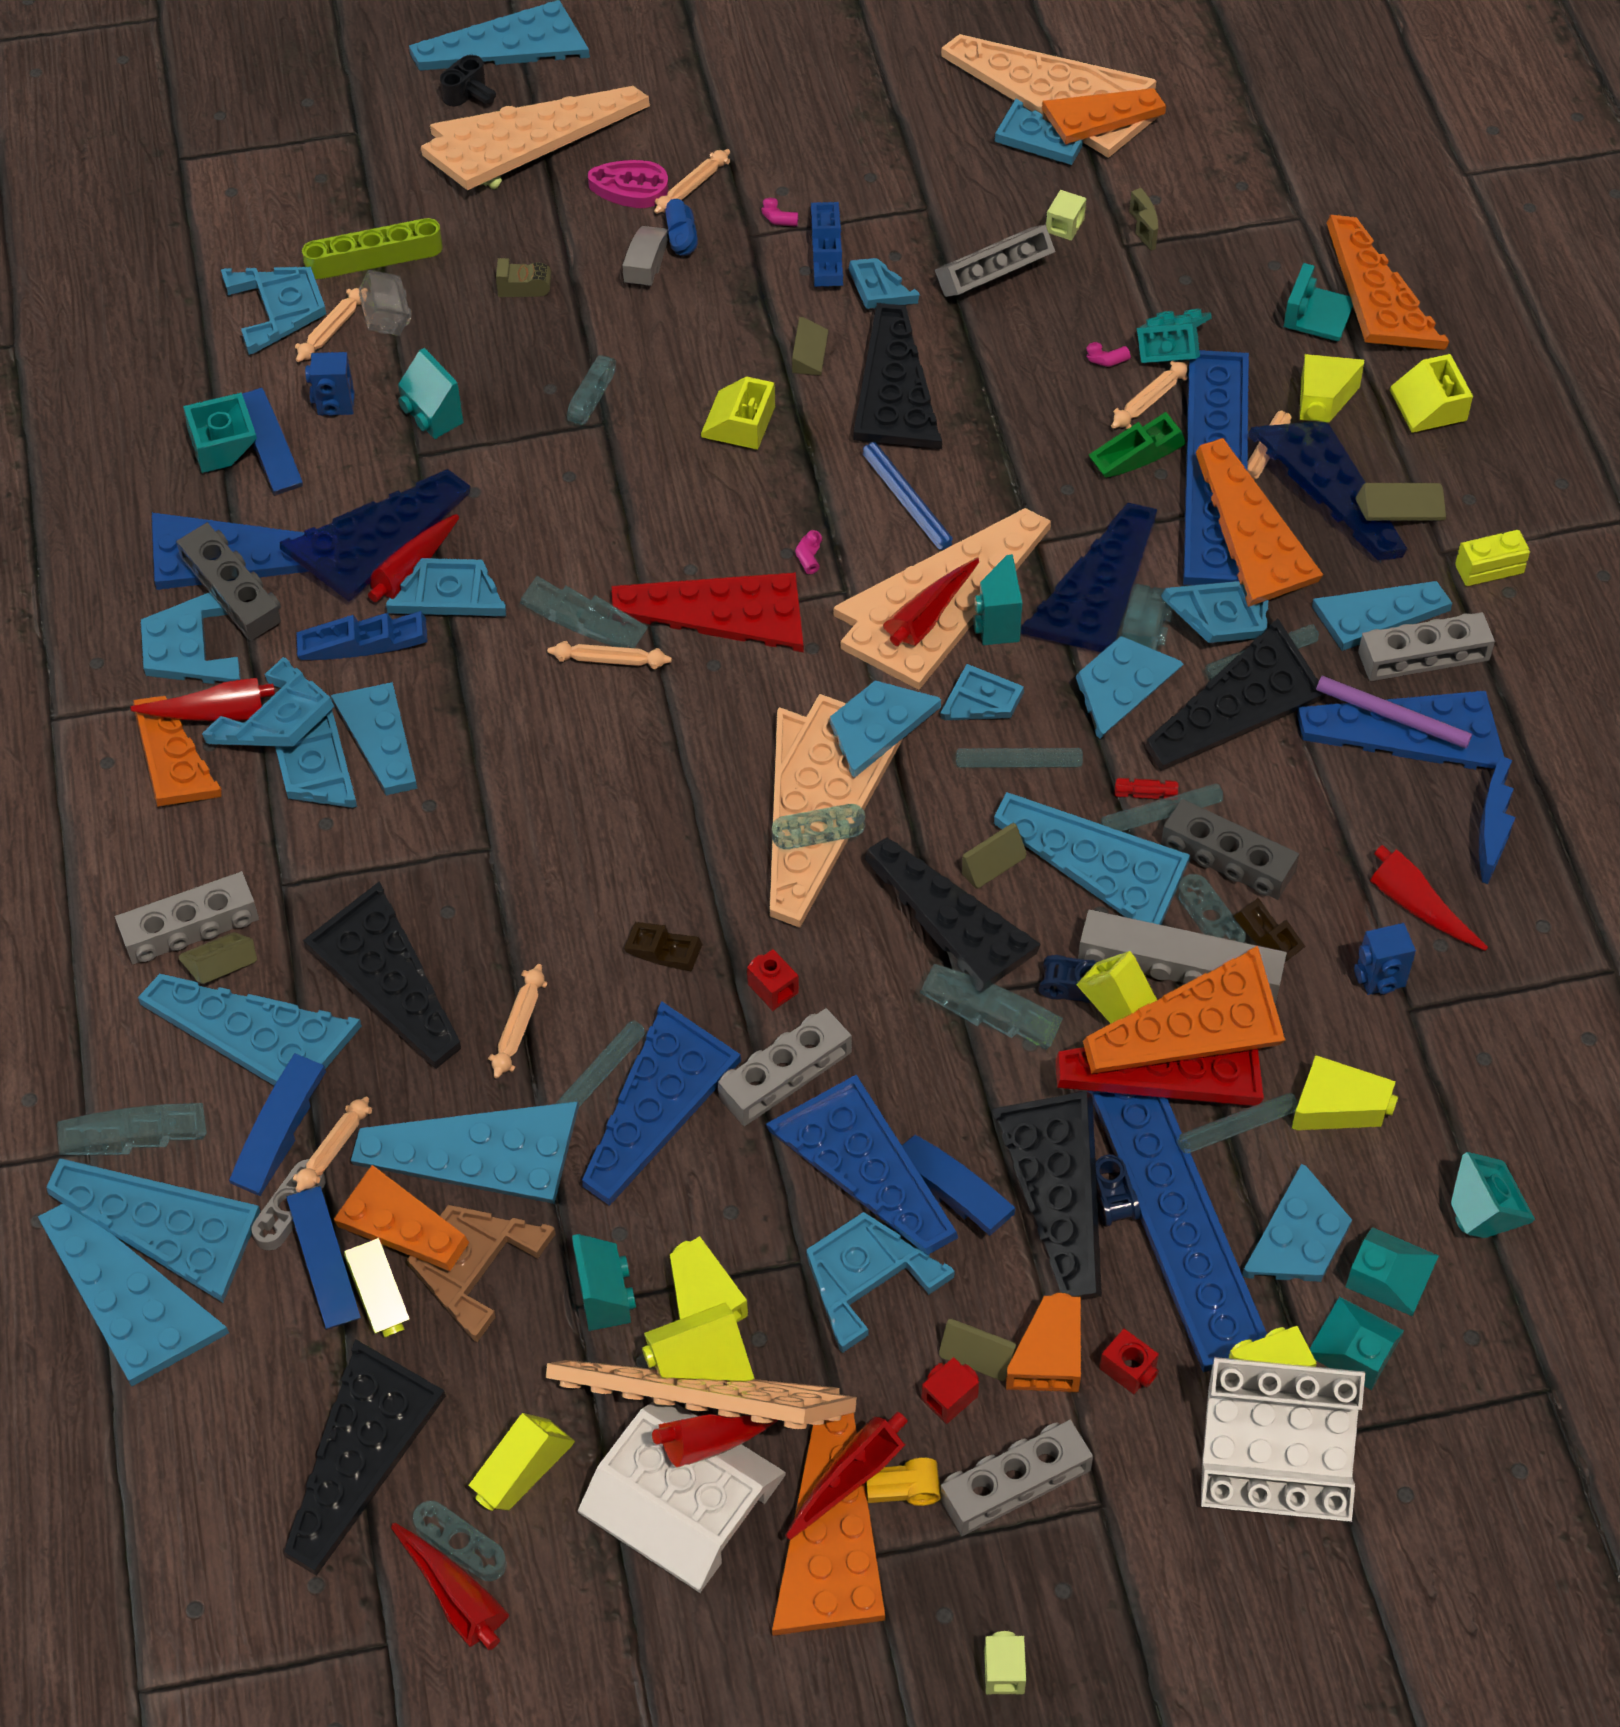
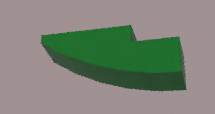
(1138, 446)

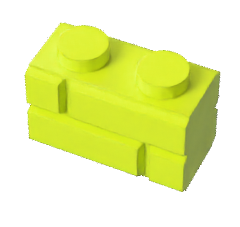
(1492, 557)

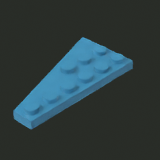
(1117, 867)
(491, 1151)
(175, 1226)
(133, 1304)

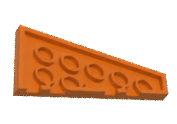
(1380, 297)
(1256, 535)
(1205, 1017)
(833, 1562)

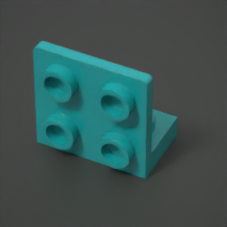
(1316, 309)
(1171, 336)

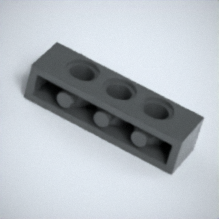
(251, 617)
(1222, 835)

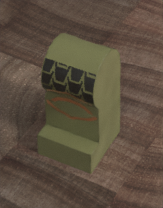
(522, 279)

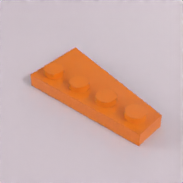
(1096, 114)
(172, 760)
(400, 1221)

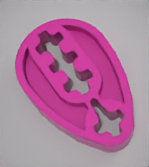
(636, 172)

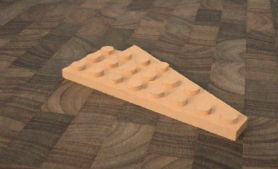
(1043, 77)
(499, 141)
(874, 606)
(812, 777)
(761, 1399)

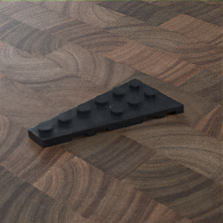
(894, 389)
(1245, 695)
(956, 920)
(1057, 1173)
(364, 1439)

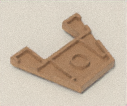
(486, 1239)

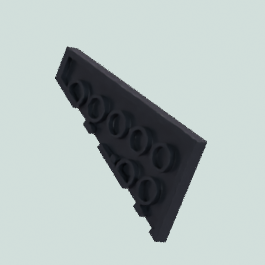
(379, 965)

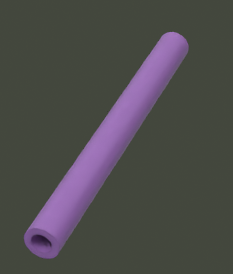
(1394, 712)

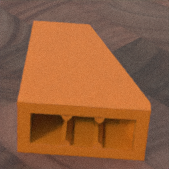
(1050, 1348)

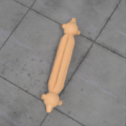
(694, 179)
(329, 326)
(1150, 394)
(609, 655)
(517, 1021)
(332, 1144)

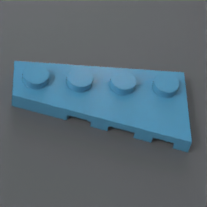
(1360, 612)

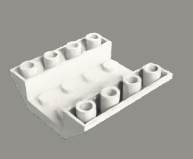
(1281, 1438)
(673, 1512)

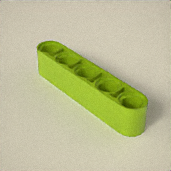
(373, 248)

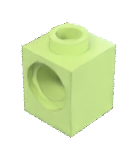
(1066, 215)
(1005, 1663)

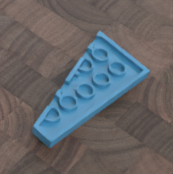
(506, 40)
(249, 1029)

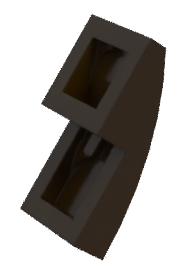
(1266, 932)
(660, 947)

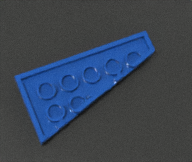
(255, 544)
(1357, 726)
(662, 1091)
(857, 1150)

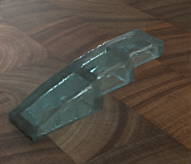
(584, 616)
(994, 1006)
(125, 1128)

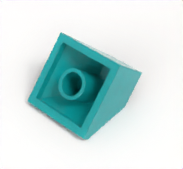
(1487, 1197)
(1391, 1271)
(1355, 1341)

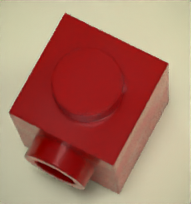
(772, 979)
(950, 1389)

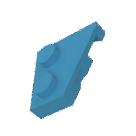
(879, 284)
(981, 696)

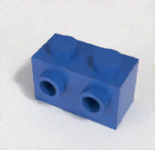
(331, 383)
(1385, 959)

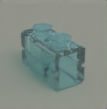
(1146, 617)

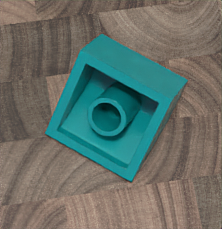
(430, 395)
(219, 430)
(999, 605)
(602, 1282)

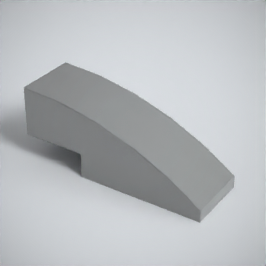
(645, 255)

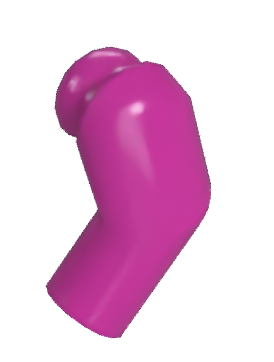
(777, 216)
(1106, 358)
(807, 549)

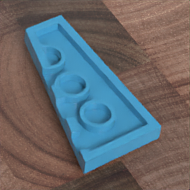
(379, 734)

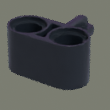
(464, 81)

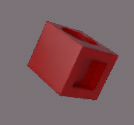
(1125, 1348)

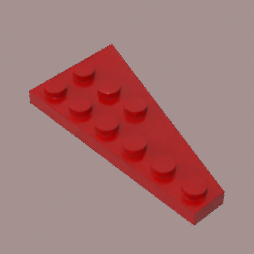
(726, 607)
(1213, 1078)

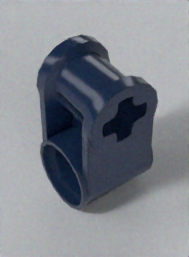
(1068, 975)
(1115, 1197)

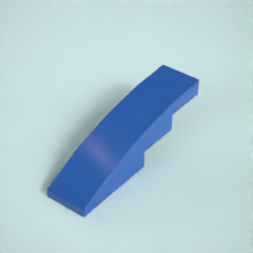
(826, 244)
(271, 444)
(357, 638)
(1495, 823)
(276, 1124)
(958, 1186)
(323, 1257)

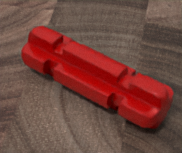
(1145, 788)

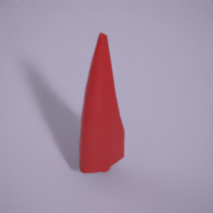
(399, 565)
(922, 612)
(229, 699)
(1412, 891)
(705, 1436)
(857, 1463)
(464, 1601)

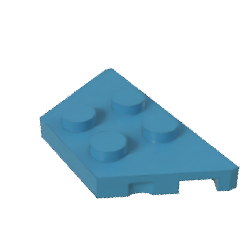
(448, 589)
(1218, 611)
(1122, 680)
(878, 721)
(317, 767)
(1301, 1233)

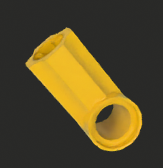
(913, 1482)

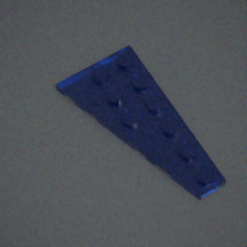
(1329, 476)
(362, 539)
(1096, 591)

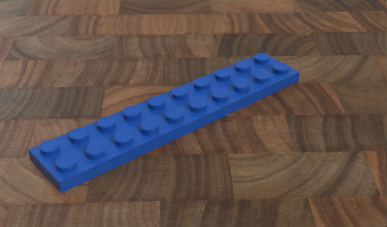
(1214, 412)
(1181, 1225)

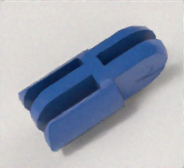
(681, 227)

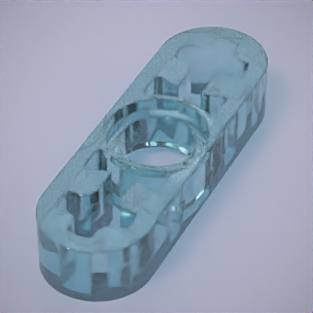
(591, 390)
(825, 815)
(1209, 900)
(487, 1546)

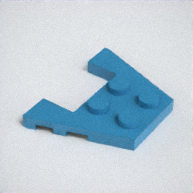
(288, 297)
(176, 643)
(282, 718)
(859, 1260)

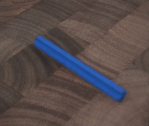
(907, 496)

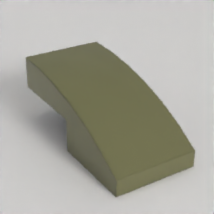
(1145, 214)

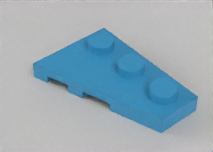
(1033, 134)

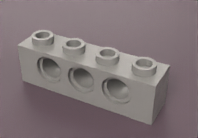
(994, 260)
(1426, 646)
(170, 914)
(778, 1082)
(1007, 1494)

